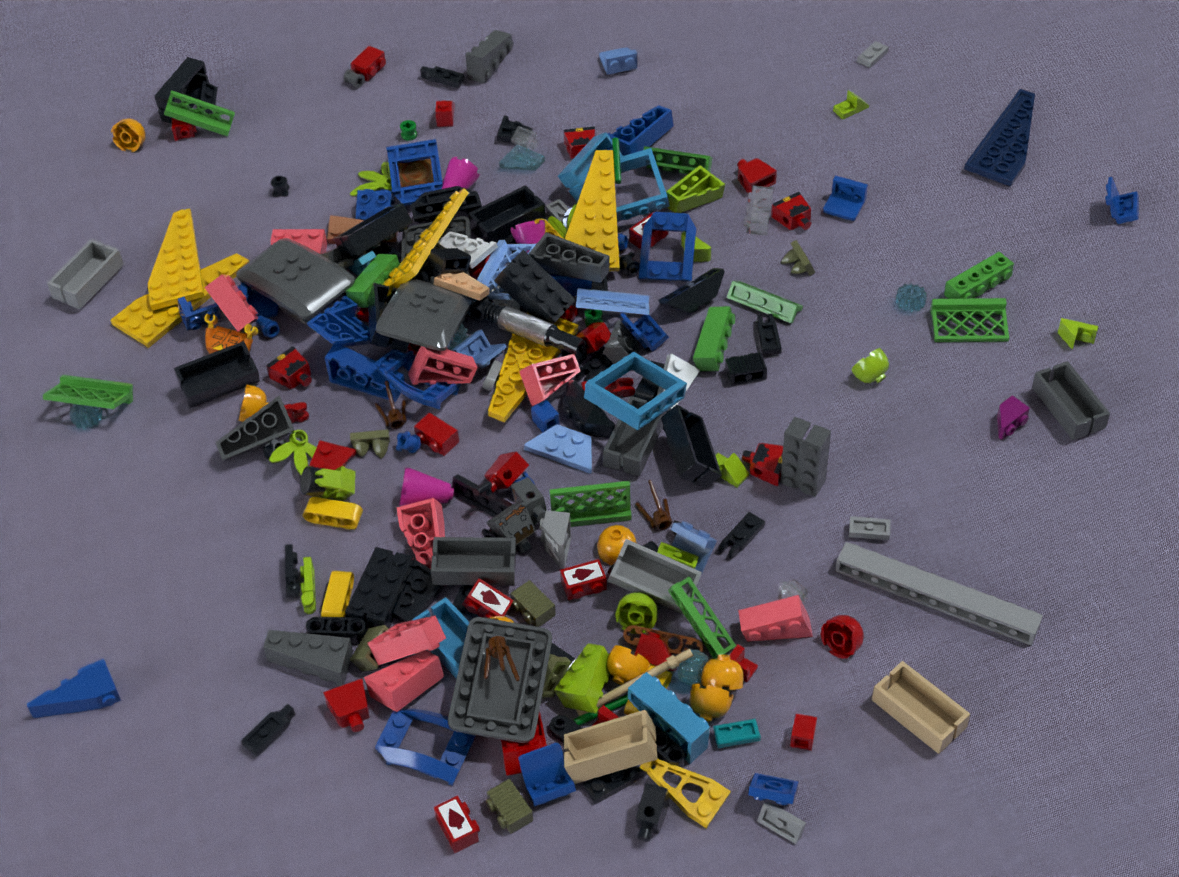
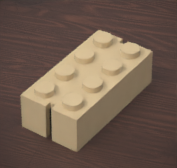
(920, 707)
(610, 746)

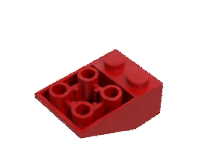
(512, 750)

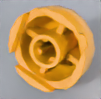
(128, 134)
(252, 402)
(611, 542)
(624, 665)
(722, 673)
(710, 701)

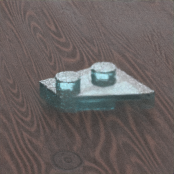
(522, 159)

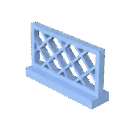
(496, 264)
(612, 301)

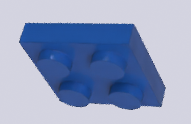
(773, 788)

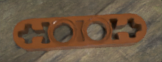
(663, 636)

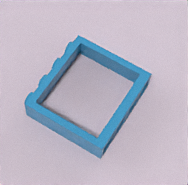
(647, 205)
(636, 418)

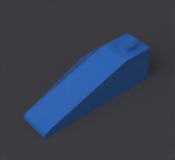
(87, 691)

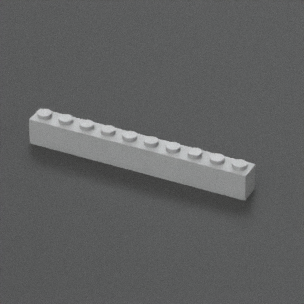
(939, 593)

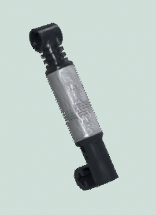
(529, 328)

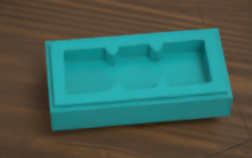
(736, 733)

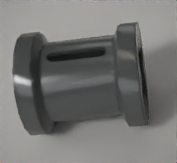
(353, 78)

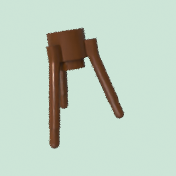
(395, 418)
(661, 518)
(498, 649)

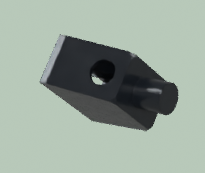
(651, 811)

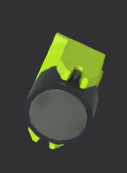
(328, 483)

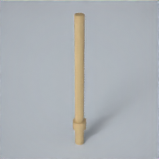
(672, 662)

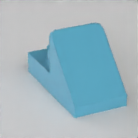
(361, 263)

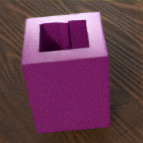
(1010, 416)

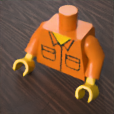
(221, 337)

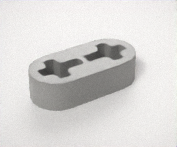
(492, 375)

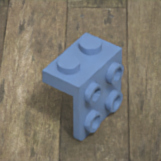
(618, 60)
(480, 349)
(694, 542)

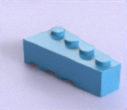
(671, 715)

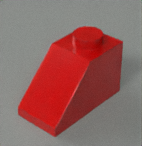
(445, 113)
(653, 649)

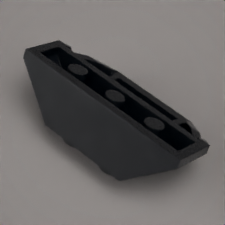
(431, 204)
(696, 292)
(585, 414)

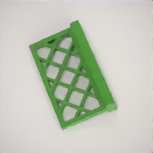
(969, 308)
(90, 392)
(594, 511)

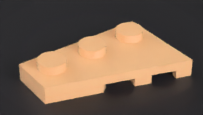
(462, 284)

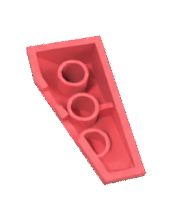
(420, 525)

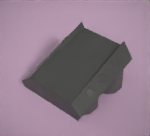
(620, 343)

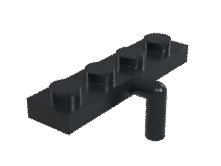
(479, 495)

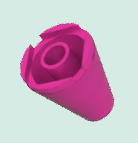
(460, 173)
(528, 232)
(421, 487)

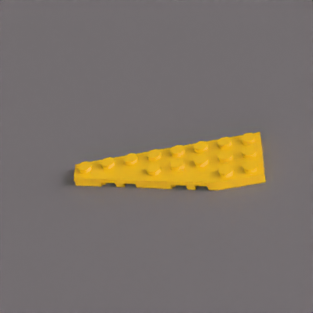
(595, 213)
(429, 237)
(177, 264)
(150, 326)
(521, 354)

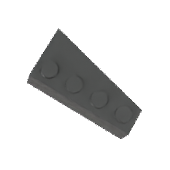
(488, 55)
(570, 259)
(259, 429)
(311, 653)

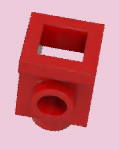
(182, 129)

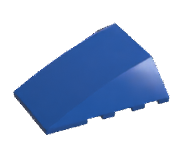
(340, 325)

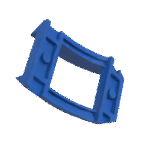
(409, 153)
(668, 270)
(430, 397)
(395, 731)

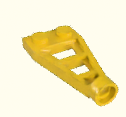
(708, 803)

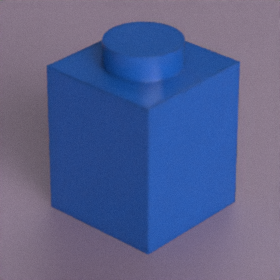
(544, 416)

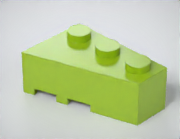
(694, 190)
(584, 680)

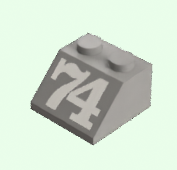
(556, 536)

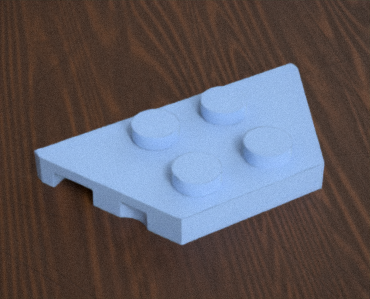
(563, 447)

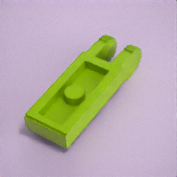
(308, 586)

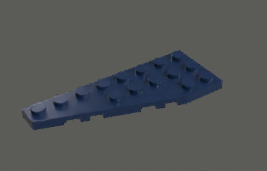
(1005, 146)

